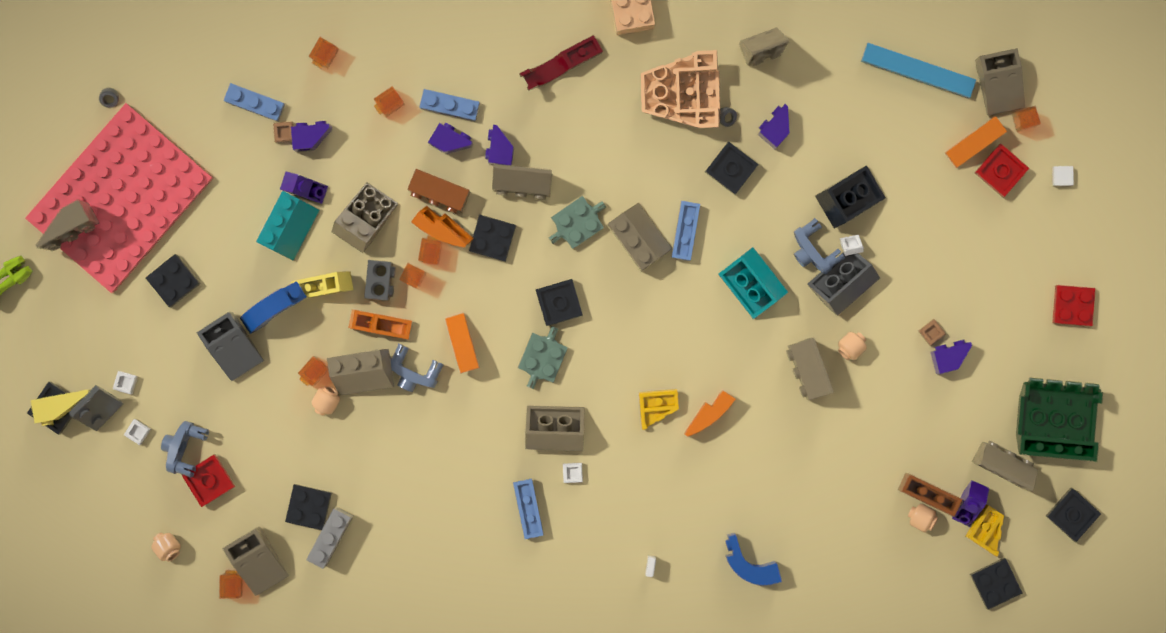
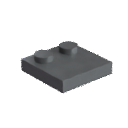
(96, 408)

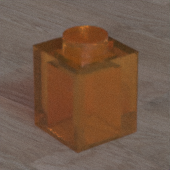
(323, 53)
(388, 102)
(1026, 118)
(430, 250)
(412, 276)
(313, 371)
(230, 585)

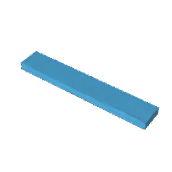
(918, 70)

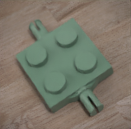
(577, 222)
(542, 357)

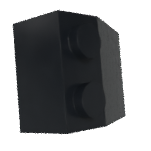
(850, 197)

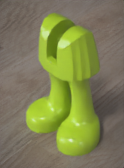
(14, 277)

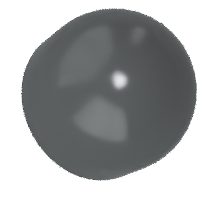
(109, 91)
(725, 110)

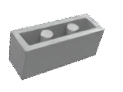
(329, 537)

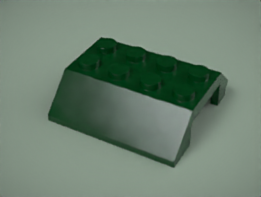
(1058, 419)

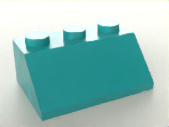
(287, 225)
(753, 283)

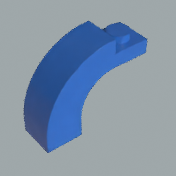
(271, 306)
(756, 574)

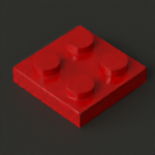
(1001, 170)
(1073, 305)
(209, 481)

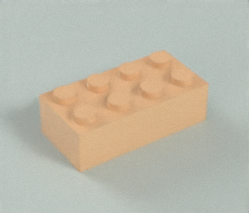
(632, 15)

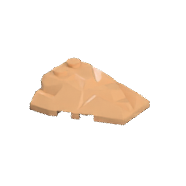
(684, 90)

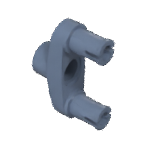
(809, 254)
(410, 378)
(176, 447)

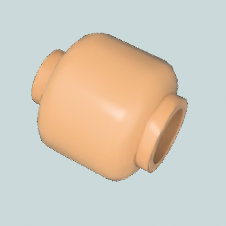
(852, 345)
(325, 400)
(922, 517)
(166, 547)

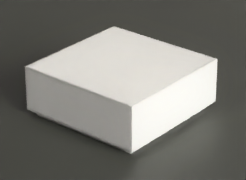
(1062, 175)
(851, 245)
(125, 382)
(137, 432)
(572, 472)
(650, 567)

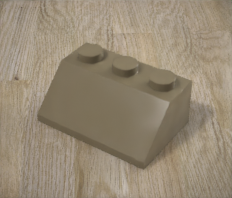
(521, 181)
(639, 236)
(809, 369)
(361, 371)
(554, 428)
(1006, 465)

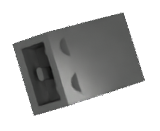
(230, 346)

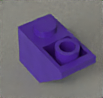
(777, 128)
(309, 137)
(448, 141)
(500, 149)
(303, 187)
(950, 358)
(973, 501)

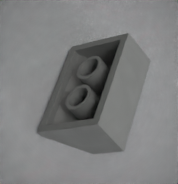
(844, 282)

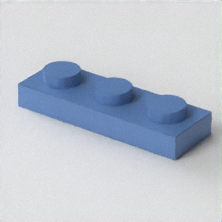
(254, 102)
(449, 105)
(685, 230)
(528, 508)

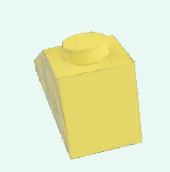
(326, 284)
(55, 407)

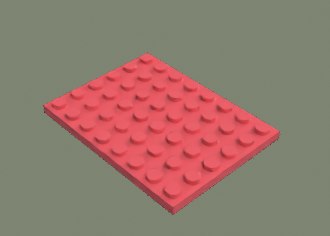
(136, 190)

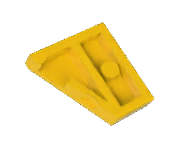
(657, 405)
(987, 530)

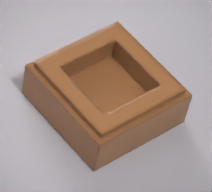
(282, 132)
(931, 332)

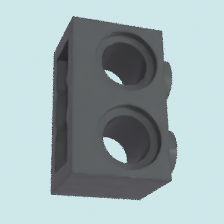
(374, 280)

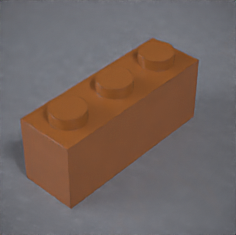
(438, 191)
(930, 494)

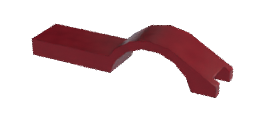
(562, 63)

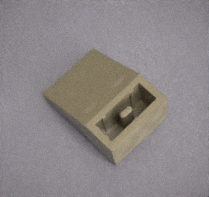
(763, 45)
(1001, 81)
(364, 217)
(68, 224)
(256, 561)

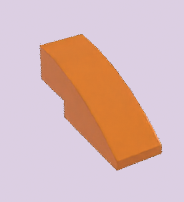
(976, 142)
(441, 227)
(380, 324)
(462, 343)
(709, 414)

